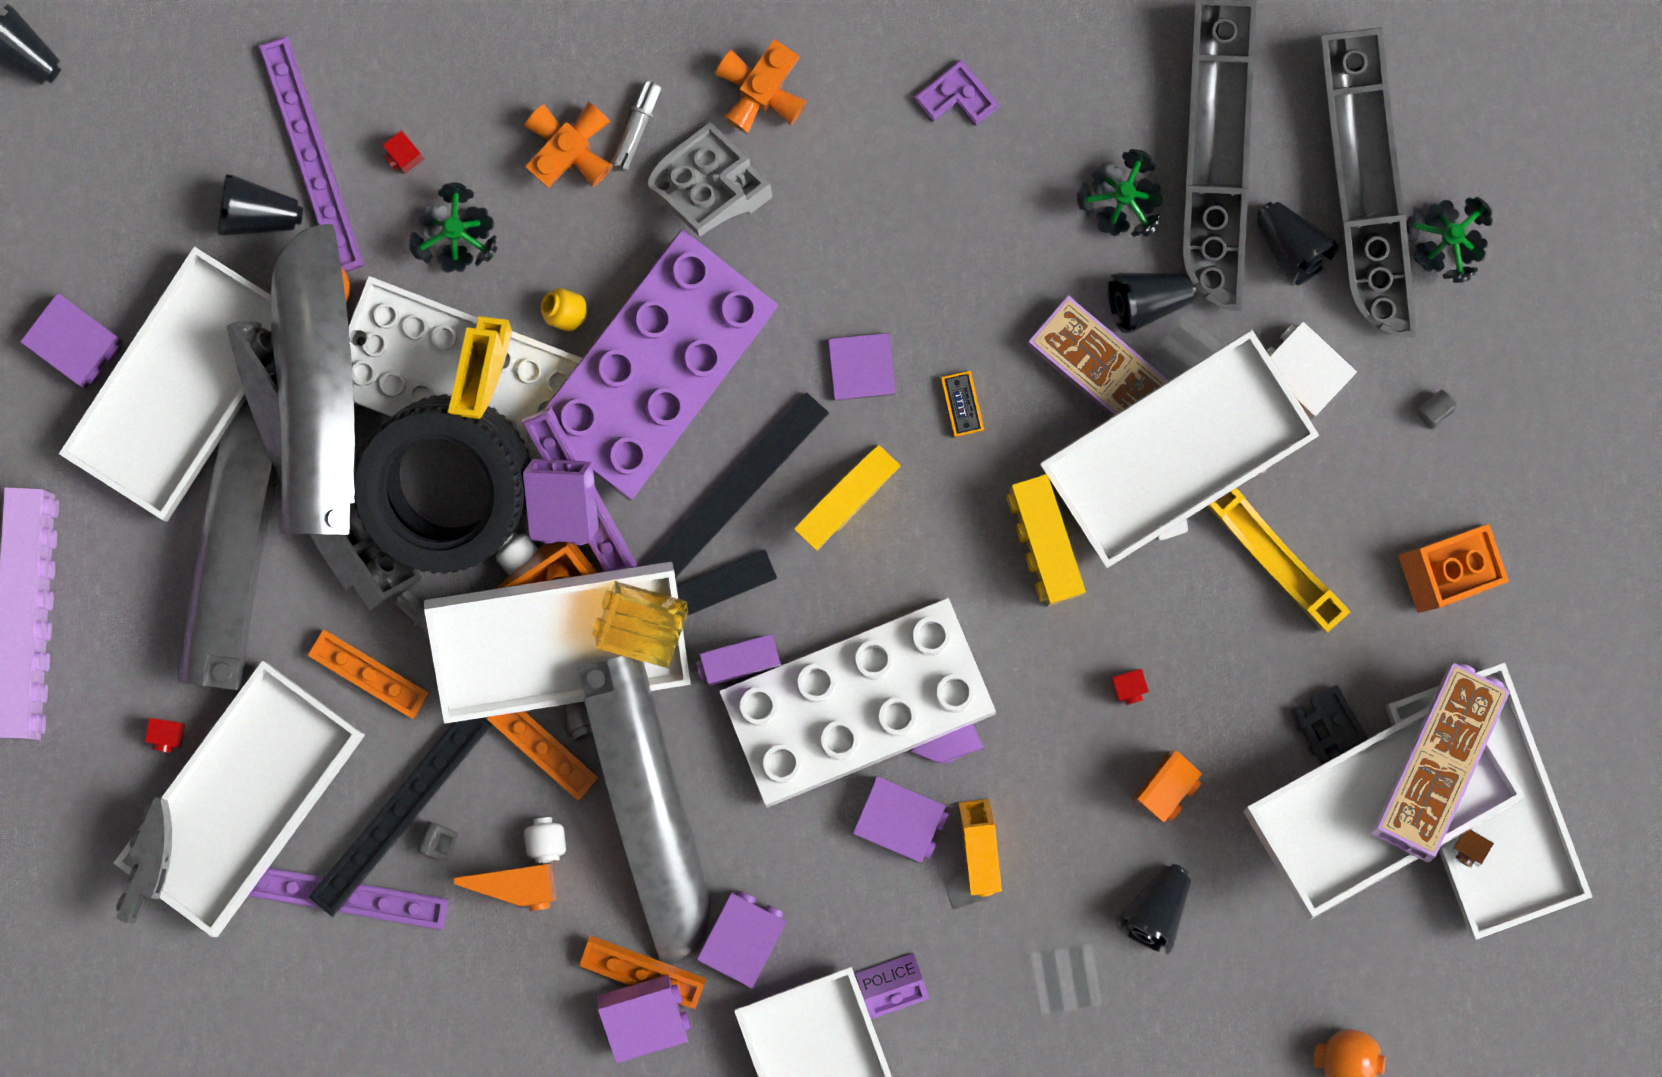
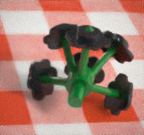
(1139, 198)
(1442, 221)
(439, 225)

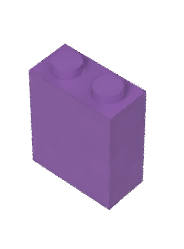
(72, 341)
(560, 501)
(738, 660)
(901, 820)
(742, 938)
(643, 1018)

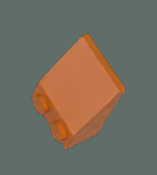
(551, 563)
(1453, 568)
(517, 886)

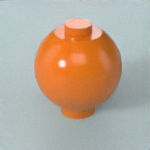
(1350, 1055)

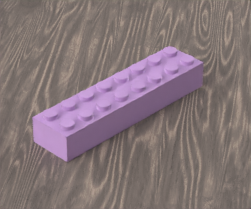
(24, 609)

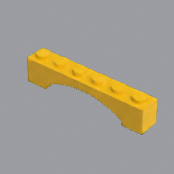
(1279, 561)

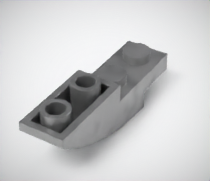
(154, 850)

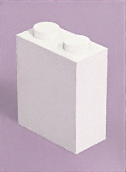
(1310, 368)

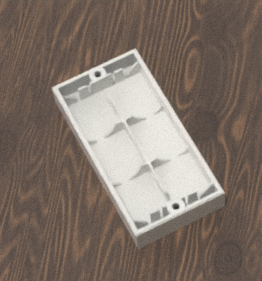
(416, 354)

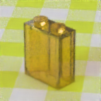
(640, 624)

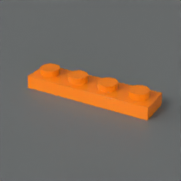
(368, 674)
(546, 752)
(636, 968)

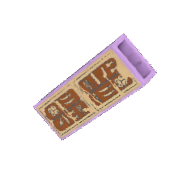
(1094, 358)
(1441, 761)

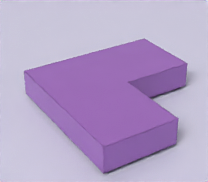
(960, 87)

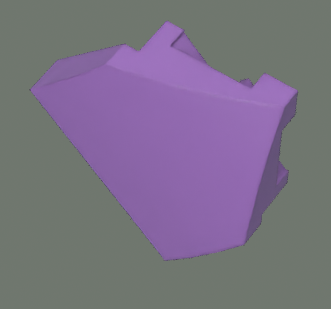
(951, 746)

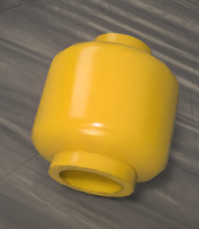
(564, 309)

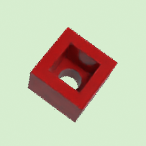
(402, 153)
(1129, 687)
(164, 734)

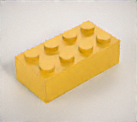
(1046, 541)

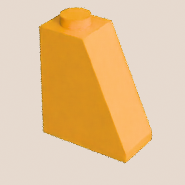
(980, 847)

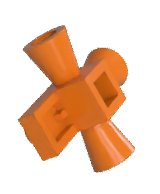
(761, 86)
(567, 146)

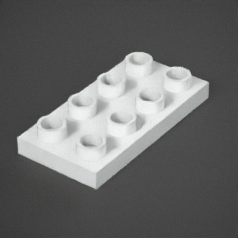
(171, 389)
(1179, 448)
(526, 642)
(857, 702)
(247, 794)
(1325, 820)
(1532, 856)
(813, 1031)

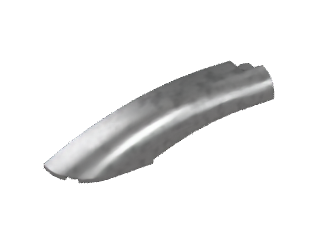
(1219, 148)
(1369, 179)
(313, 384)
(352, 555)
(228, 558)
(647, 804)

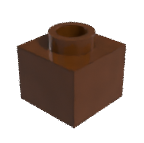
(1471, 848)

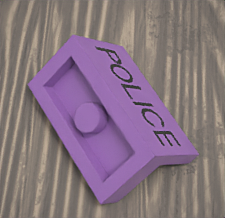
(892, 986)

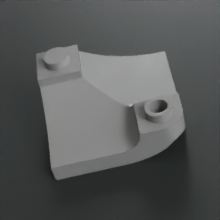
(708, 181)

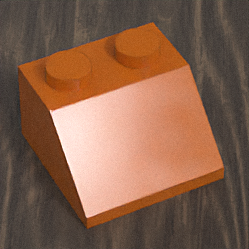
(1168, 786)

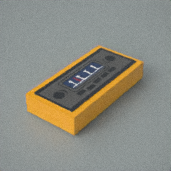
(962, 404)

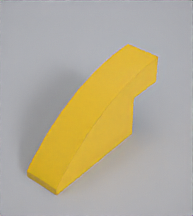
(480, 366)
(847, 498)

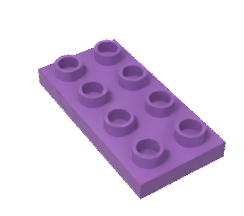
(658, 362)

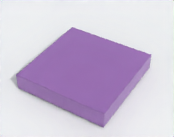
(862, 367)

